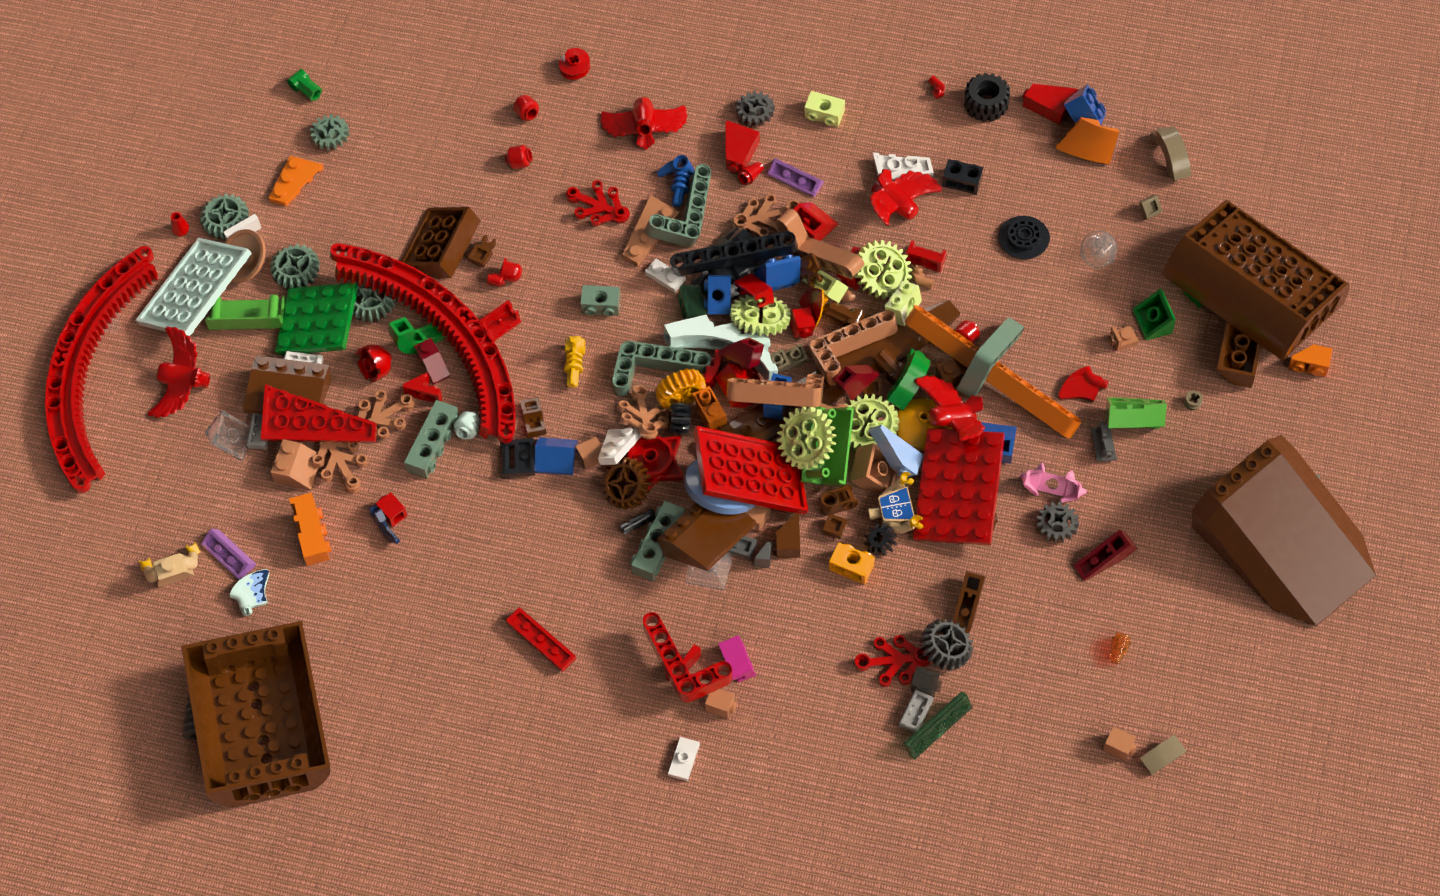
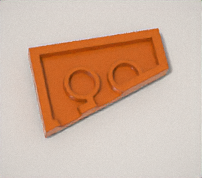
(292, 179)

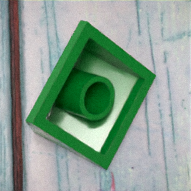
(1155, 316)

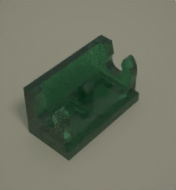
(691, 301)

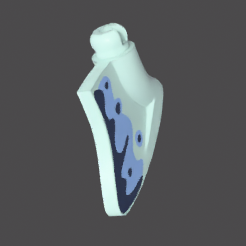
(250, 591)

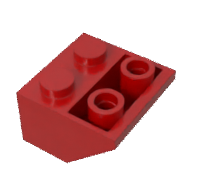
(815, 221)
(736, 371)

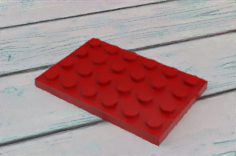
(748, 471)
(959, 487)

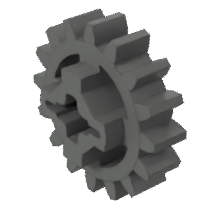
(755, 108)
(1057, 522)

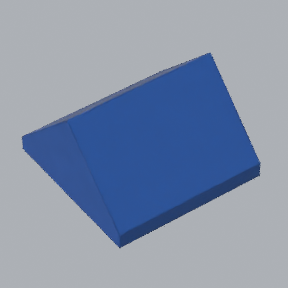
(555, 456)

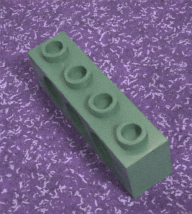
(440, 413)
(650, 567)

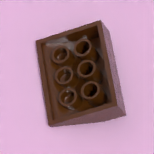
(441, 240)
(293, 376)
(703, 536)

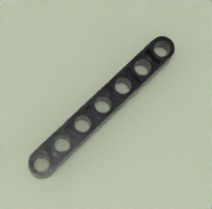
(743, 256)

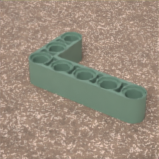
(687, 227)
(988, 356)
(653, 361)

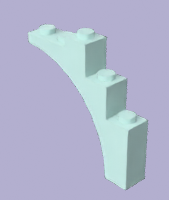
(701, 333)

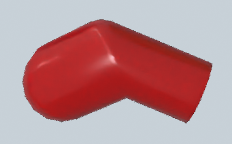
(939, 87)

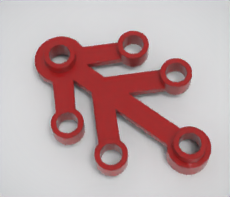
(599, 205)
(895, 659)

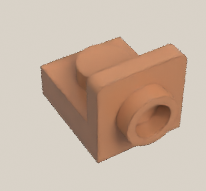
(1122, 337)

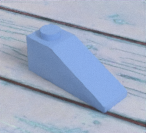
(896, 451)

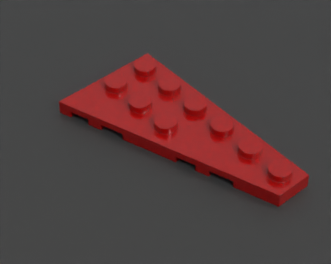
(306, 420)

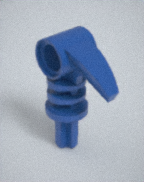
(682, 171)

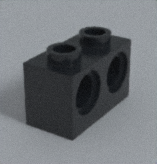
(961, 180)

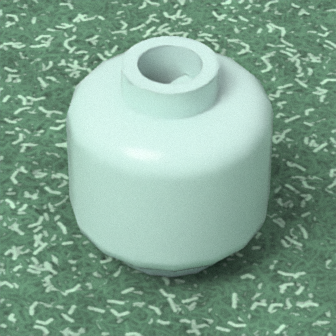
(467, 425)

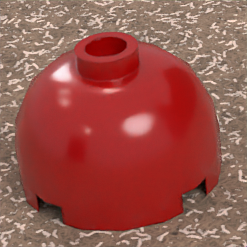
(374, 362)

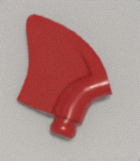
(1082, 385)

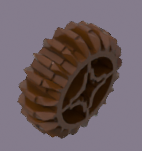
(625, 500)

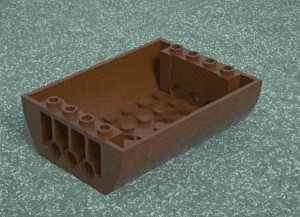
(1247, 285)
(230, 728)

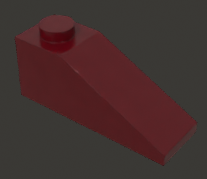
(1106, 555)

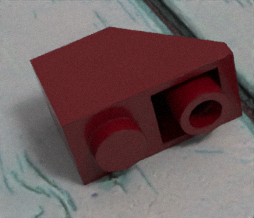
(744, 352)
(854, 379)

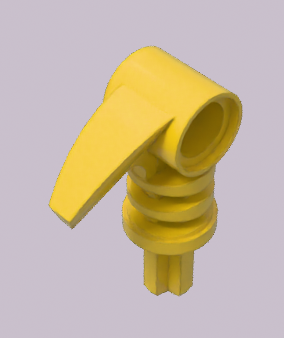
(574, 355)

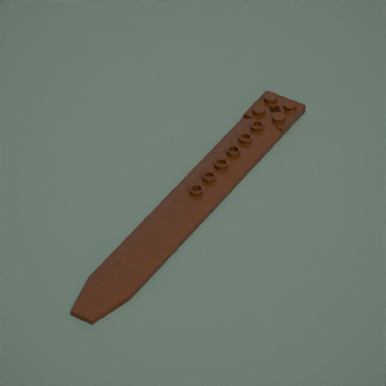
(757, 426)

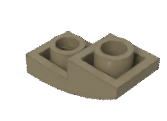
(789, 359)
(1163, 754)

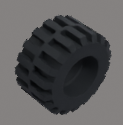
(986, 108)

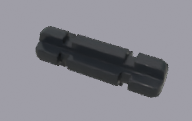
(637, 521)

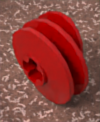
(574, 64)

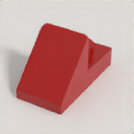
(420, 389)

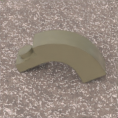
(1174, 152)

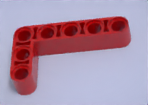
(677, 664)

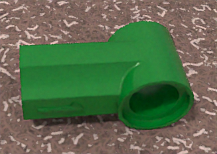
(301, 82)

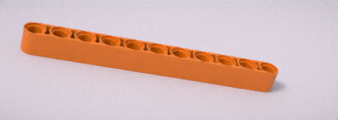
(999, 376)

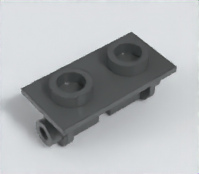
(1103, 442)

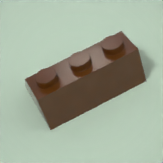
(1238, 357)

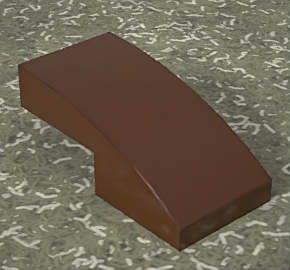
(533, 417)

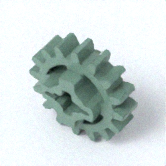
(329, 132)

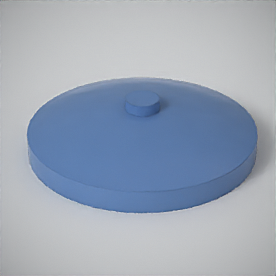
(694, 489)

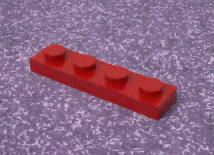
(541, 639)

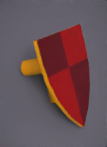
(816, 301)

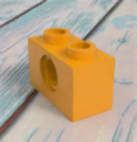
(859, 571)

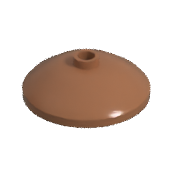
(254, 242)

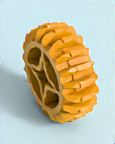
(679, 387)

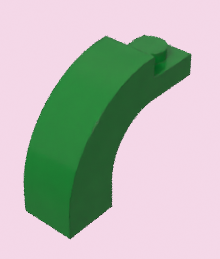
(407, 337)
(905, 386)

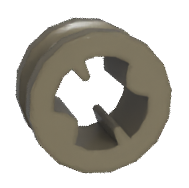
(1196, 395)

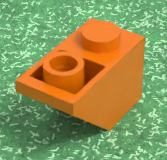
(1312, 360)
(709, 408)

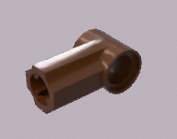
(843, 314)
(889, 365)

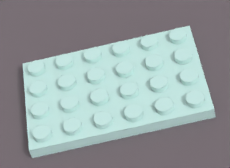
(193, 286)

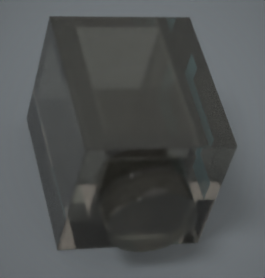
(926, 681)

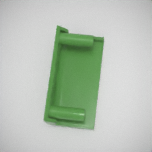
(247, 314)
(835, 468)

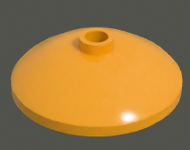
(911, 425)

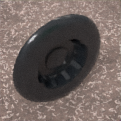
(1024, 233)

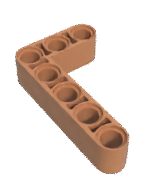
(828, 256)
(849, 338)
(777, 392)

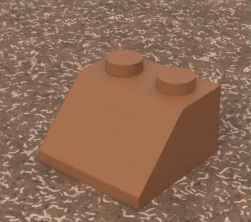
(295, 465)
(871, 469)

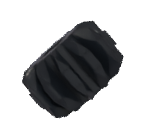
(679, 418)
(874, 537)

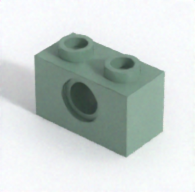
(593, 294)

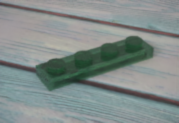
(938, 725)

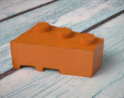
(310, 529)

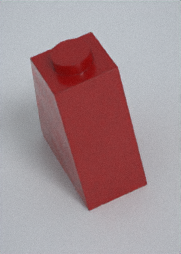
(1048, 101)
(740, 145)

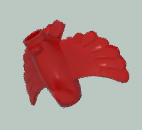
(644, 121)
(898, 195)
(179, 374)
(950, 409)

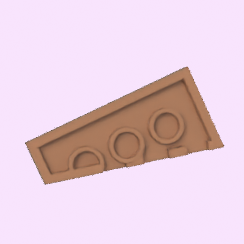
(640, 243)

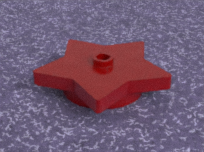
(658, 457)

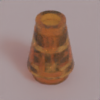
(1119, 647)

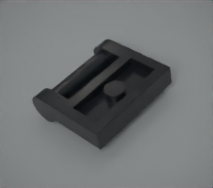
(523, 458)

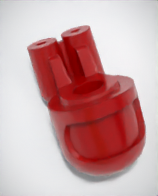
(509, 272)

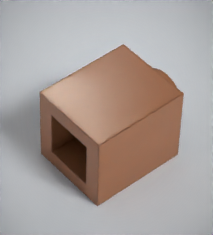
(589, 452)
(759, 514)
(721, 703)
(1120, 744)

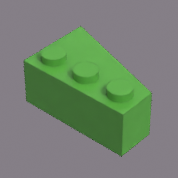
(1135, 413)

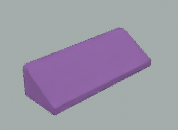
(795, 177)
(227, 553)

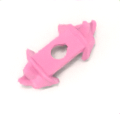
(1068, 486)

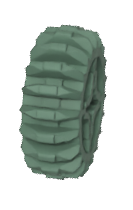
(222, 213)
(302, 258)
(371, 305)

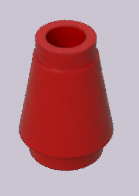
(750, 173)
(178, 224)

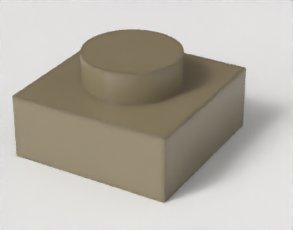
(1150, 206)

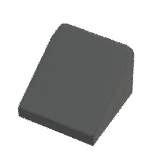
(763, 557)

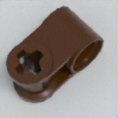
(841, 498)

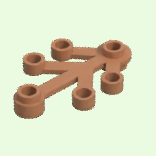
(762, 216)
(380, 418)
(646, 428)
(339, 458)

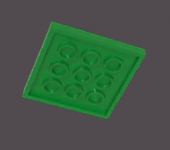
(317, 318)

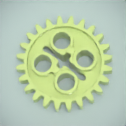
(894, 277)
(746, 316)
(882, 410)
(806, 438)

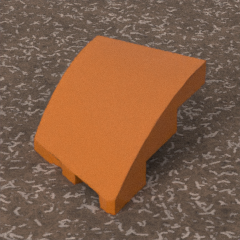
(1090, 141)

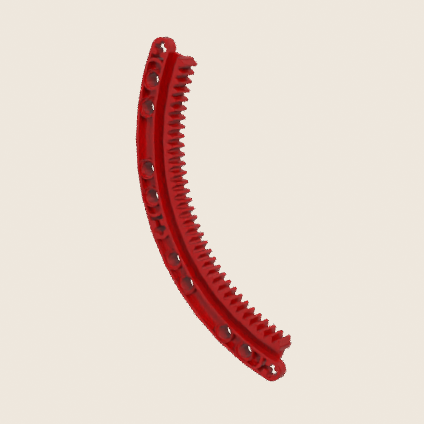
(94, 311)
(451, 317)

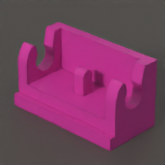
(736, 654)

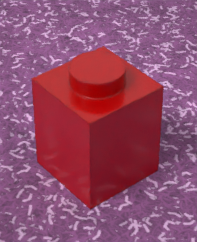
(802, 323)
(392, 509)

